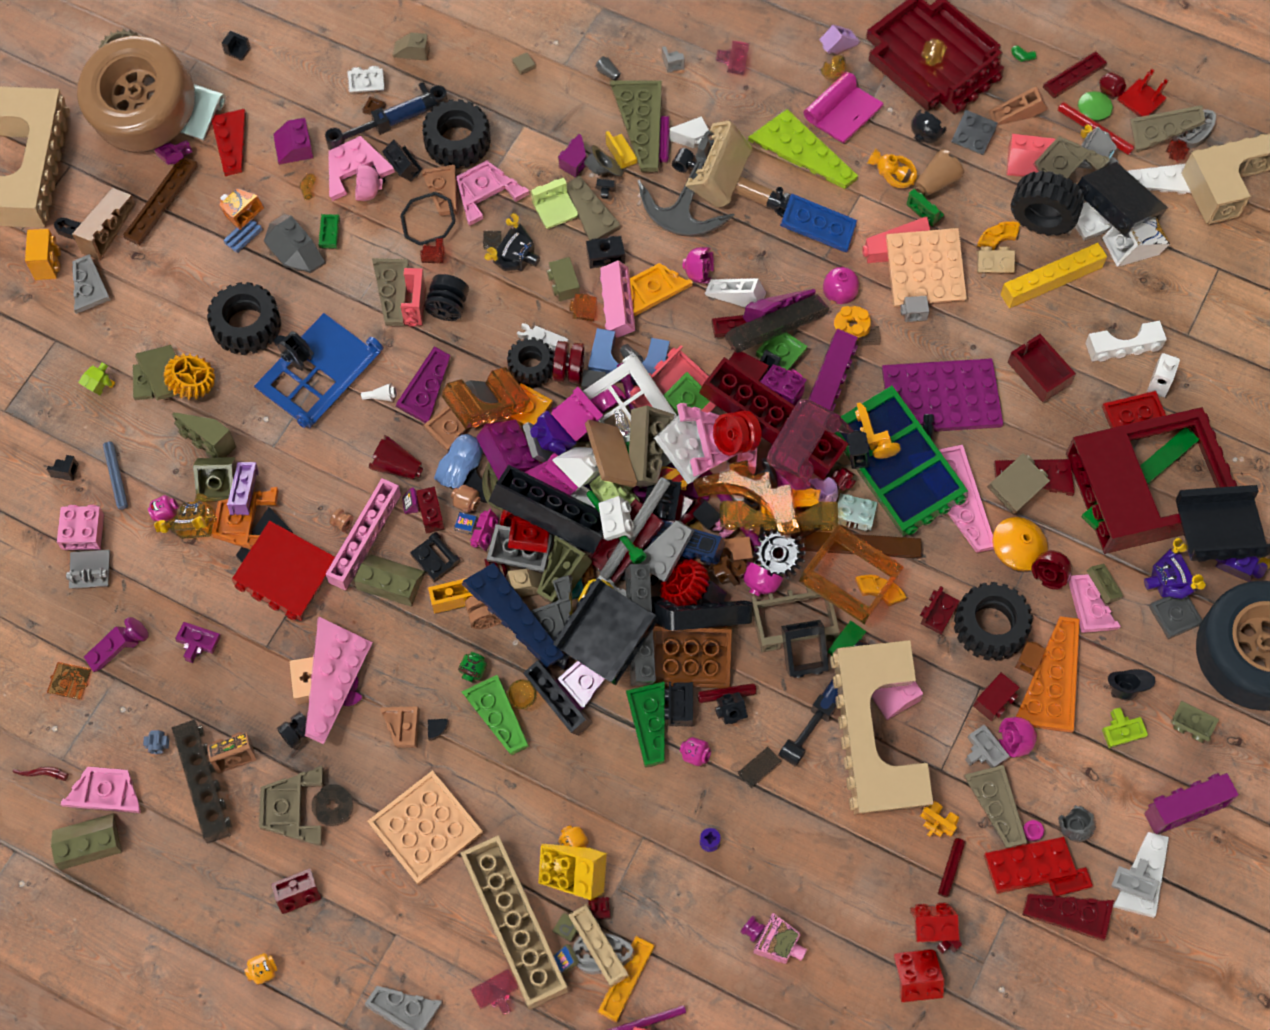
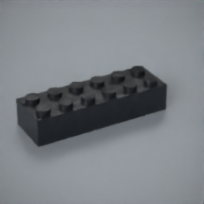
(548, 508)

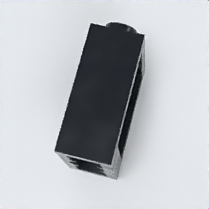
(803, 630)

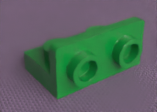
(923, 207)

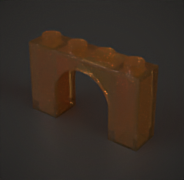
(475, 412)

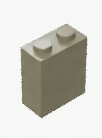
(1018, 483)

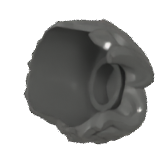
(1078, 824)

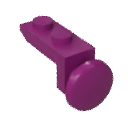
(115, 641)

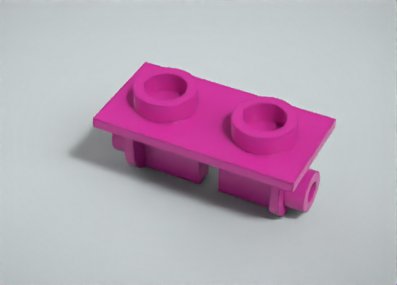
(487, 523)

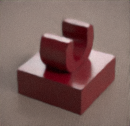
(600, 908)
(953, 945)

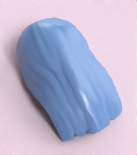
(459, 461)

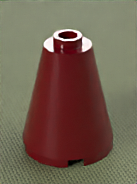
(395, 460)

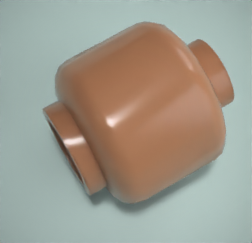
(465, 498)

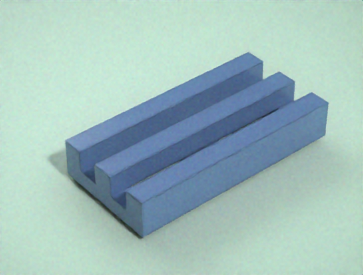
(238, 235)

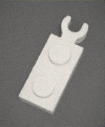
(540, 333)

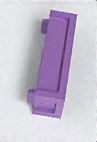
(242, 488)

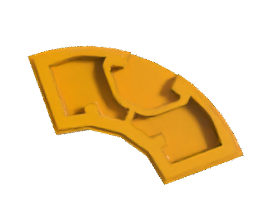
(995, 235)
(872, 586)

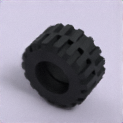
(526, 350)

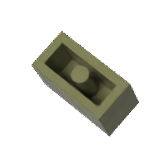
(564, 279)

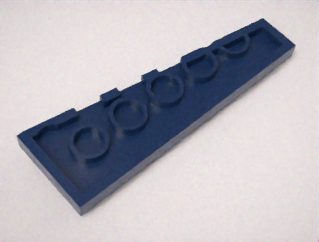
(503, 601)

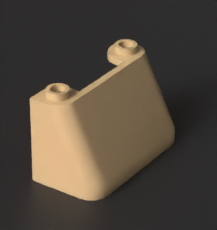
(723, 165)

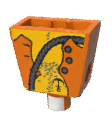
(240, 207)

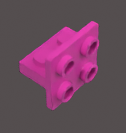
(556, 477)

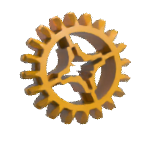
(186, 380)

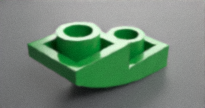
(848, 637)

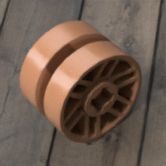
(479, 615)

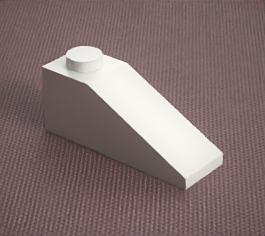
(736, 290)

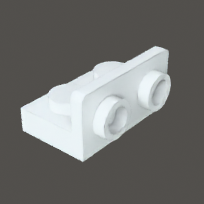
(366, 80)

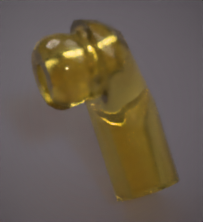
(306, 184)

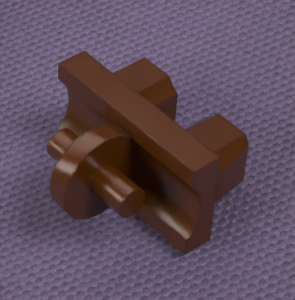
(727, 570)

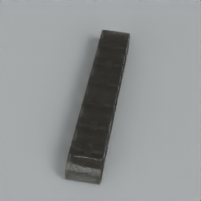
(776, 323)

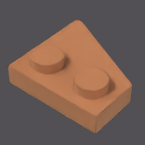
(402, 725)

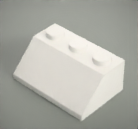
(578, 465)

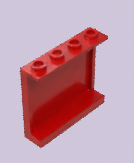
(283, 571)

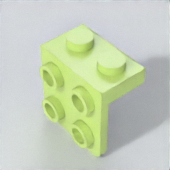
(553, 203)

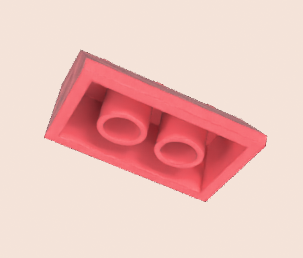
(1023, 152)

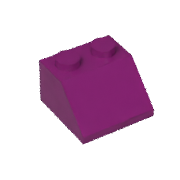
(293, 142)

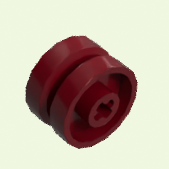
(568, 362)

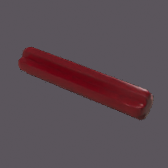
(713, 694)
(951, 867)

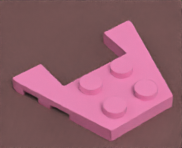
(344, 162)
(483, 183)
(705, 424)

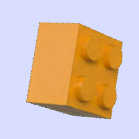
(42, 254)

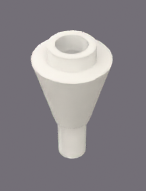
(384, 393)

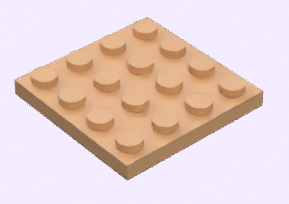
(926, 266)
(425, 827)

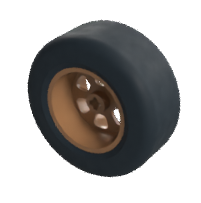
(1219, 650)

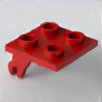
(1142, 98)

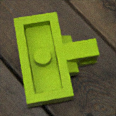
(1123, 730)

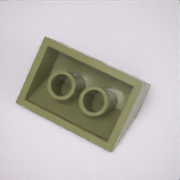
(389, 579)
(85, 842)

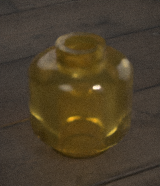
(933, 52)

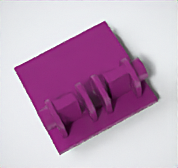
(783, 382)

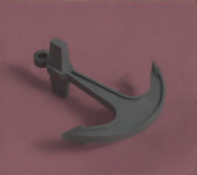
(677, 217)

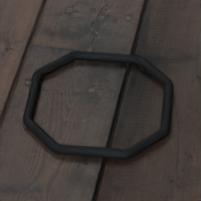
(420, 198)

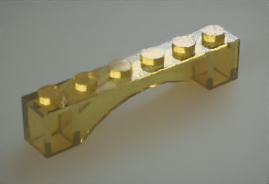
(738, 514)

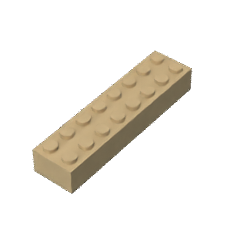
(514, 923)

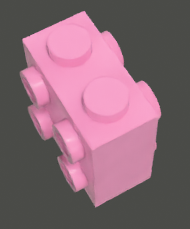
(80, 527)

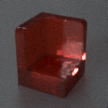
(433, 254)

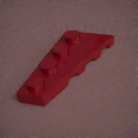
(1058, 473)
(1077, 915)

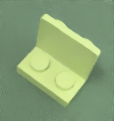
(606, 490)

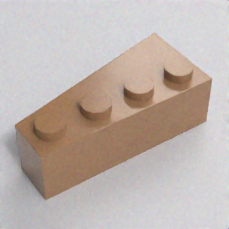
(103, 223)

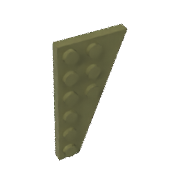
(641, 113)

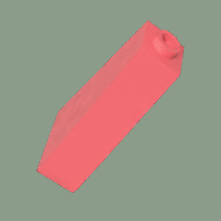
(876, 247)

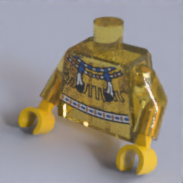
(192, 520)

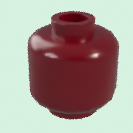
(1112, 85)

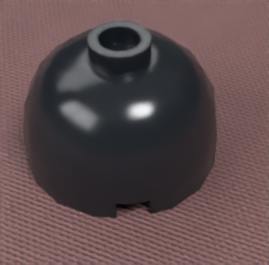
(926, 127)

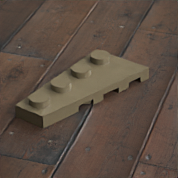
(1163, 126)
(592, 213)
(391, 288)
(997, 801)

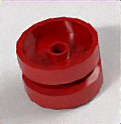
(737, 432)

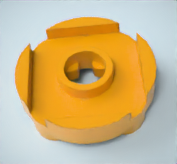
(855, 314)

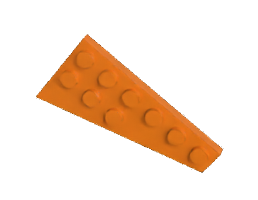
(1052, 690)

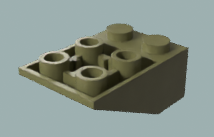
(205, 434)

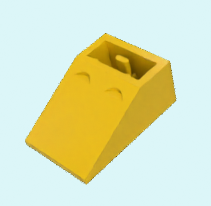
(573, 870)

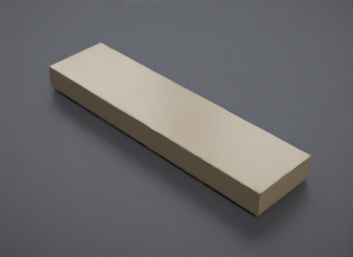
(598, 945)

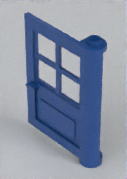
(335, 354)

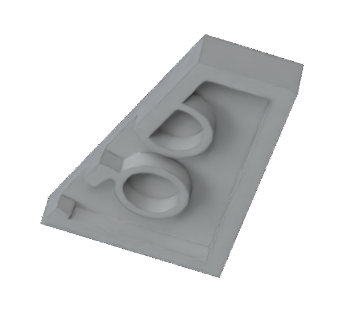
(87, 285)

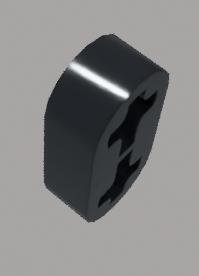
(66, 231)

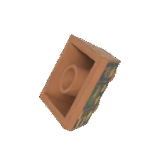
(231, 752)

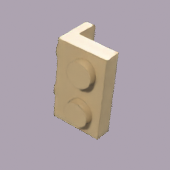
(995, 260)

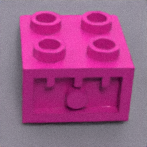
(575, 412)

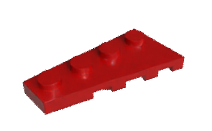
(229, 136)

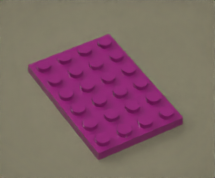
(955, 392)

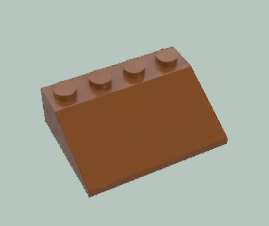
(693, 656)

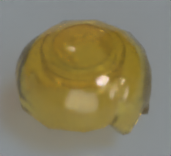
(835, 68)
(522, 694)

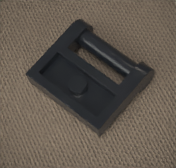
(430, 561)

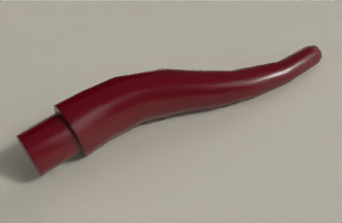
(49, 771)

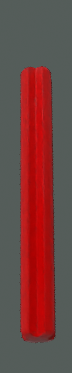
(1083, 120)

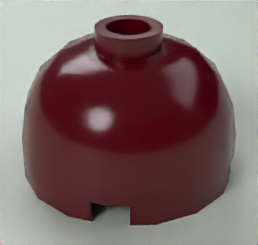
(1052, 569)

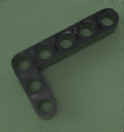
(701, 615)

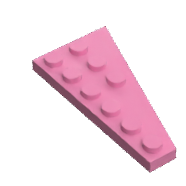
(970, 515)

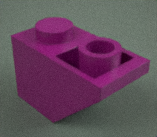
(573, 157)

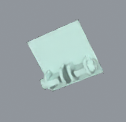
(857, 511)

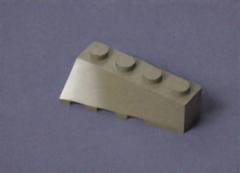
(643, 449)

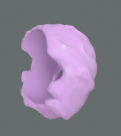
(828, 488)

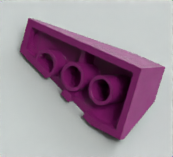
(768, 305)

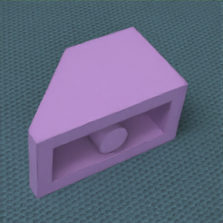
(838, 39)

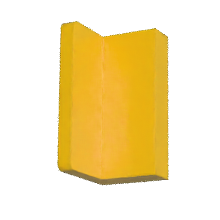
(620, 150)

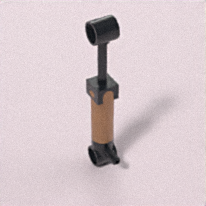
(772, 199)

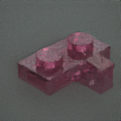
(734, 57)
(495, 991)

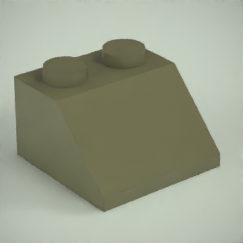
(214, 477)

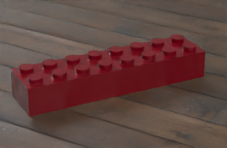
(738, 391)

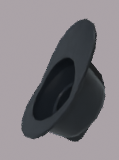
(1130, 682)

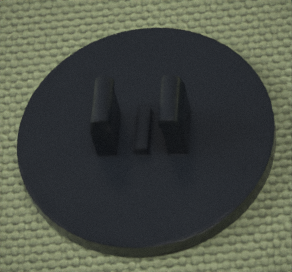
(766, 467)

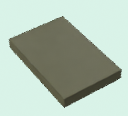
(153, 366)

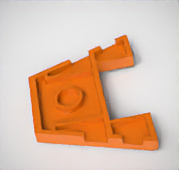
(238, 528)

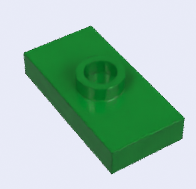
(329, 230)

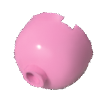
(367, 183)

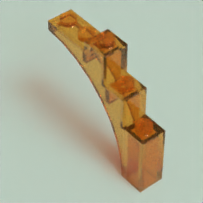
(759, 488)

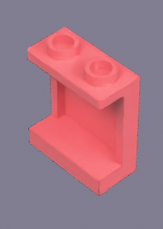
(415, 284)

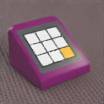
(410, 501)

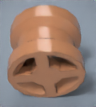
(341, 520)

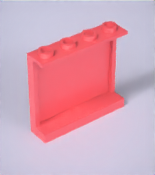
(668, 373)

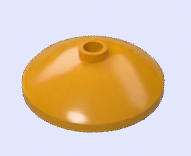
(1013, 548)

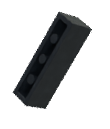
(558, 698)

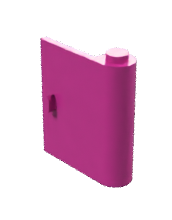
(842, 108)

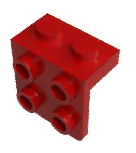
(935, 922)
(919, 975)

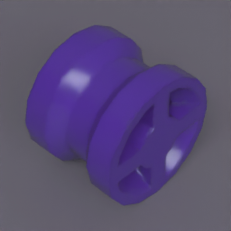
(709, 844)

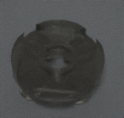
(340, 813)

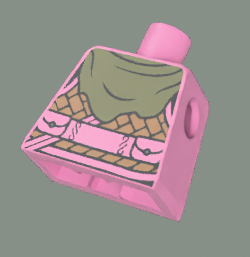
(779, 941)

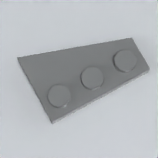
(667, 549)
(403, 1009)

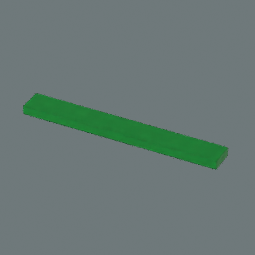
(1157, 463)

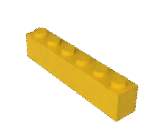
(1053, 275)

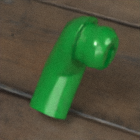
(1021, 55)

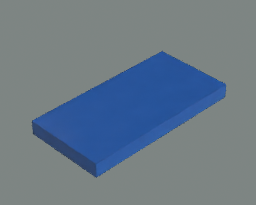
(818, 222)

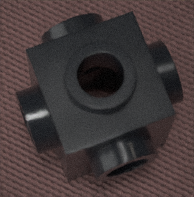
(731, 708)

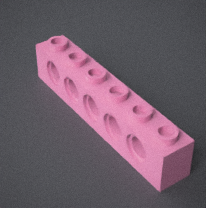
(363, 534)

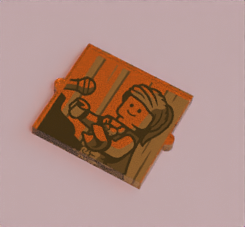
(69, 681)

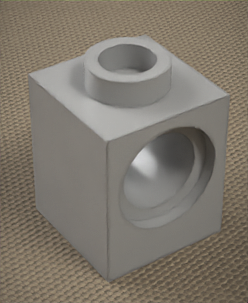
(915, 308)

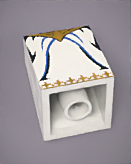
(1141, 242)

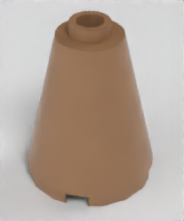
(939, 173)

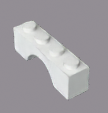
(1105, 346)

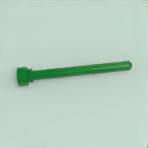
(636, 555)

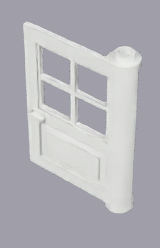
(645, 382)

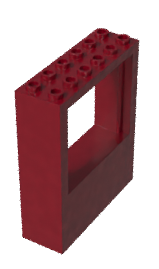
(1113, 478)

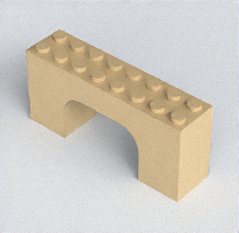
(41, 118)
(1217, 174)
(873, 782)

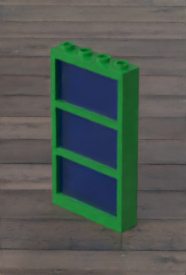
(915, 481)

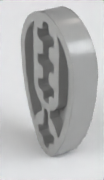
(1200, 133)
(589, 965)

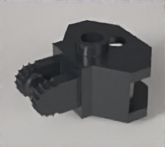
(294, 349)

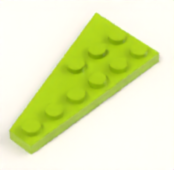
(801, 147)

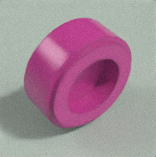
(1033, 830)

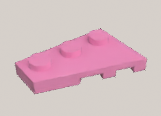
(1089, 606)

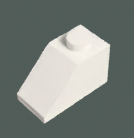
(689, 133)

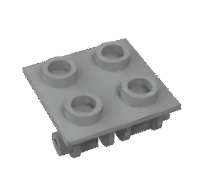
(89, 569)

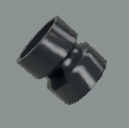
(293, 730)

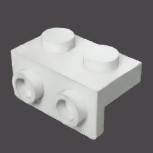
(616, 518)

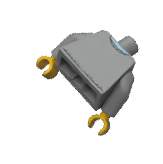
(1099, 142)

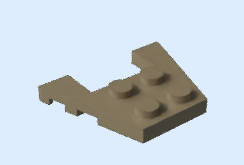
(1065, 156)
(282, 807)

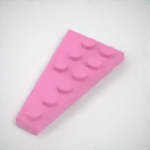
(334, 669)

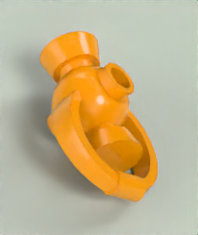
(889, 165)

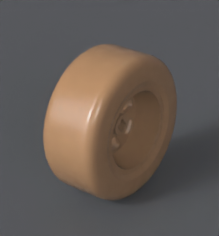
(114, 69)

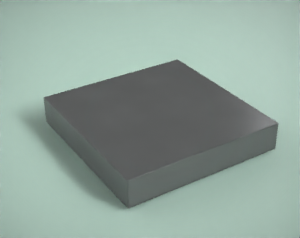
(1175, 615)

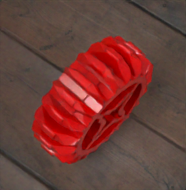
(685, 583)

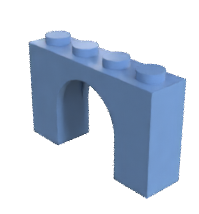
(602, 349)

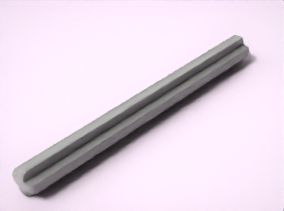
(638, 522)

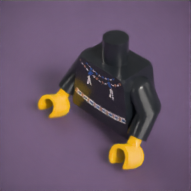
(515, 249)

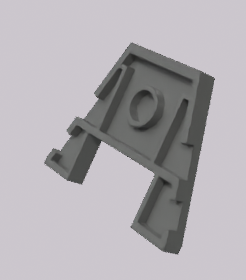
(554, 615)

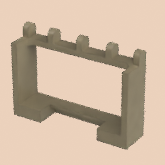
(774, 642)

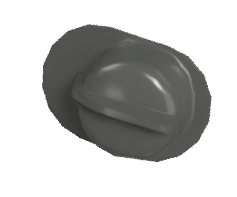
(601, 163)

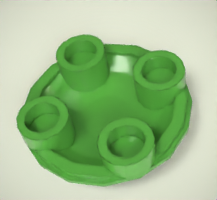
(1095, 105)

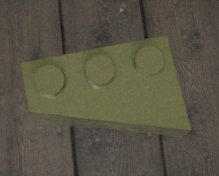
(562, 562)

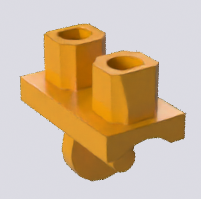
(937, 823)

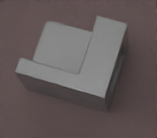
(673, 61)

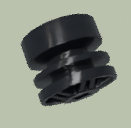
(446, 297)

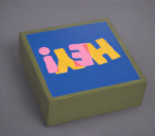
(565, 959)

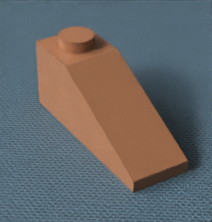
(1020, 107)

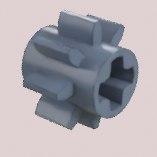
(156, 742)

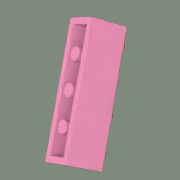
(617, 298)

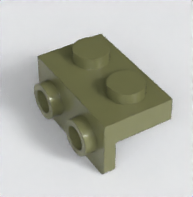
(1194, 721)

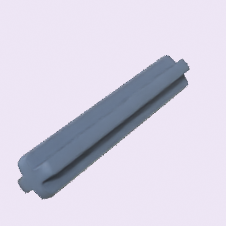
(115, 476)

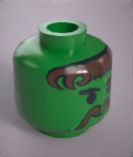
(472, 667)

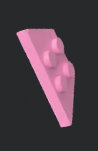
(103, 790)

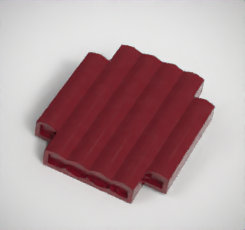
(968, 64)

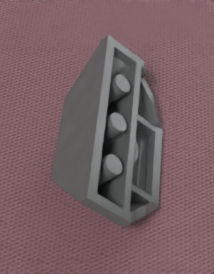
(292, 245)

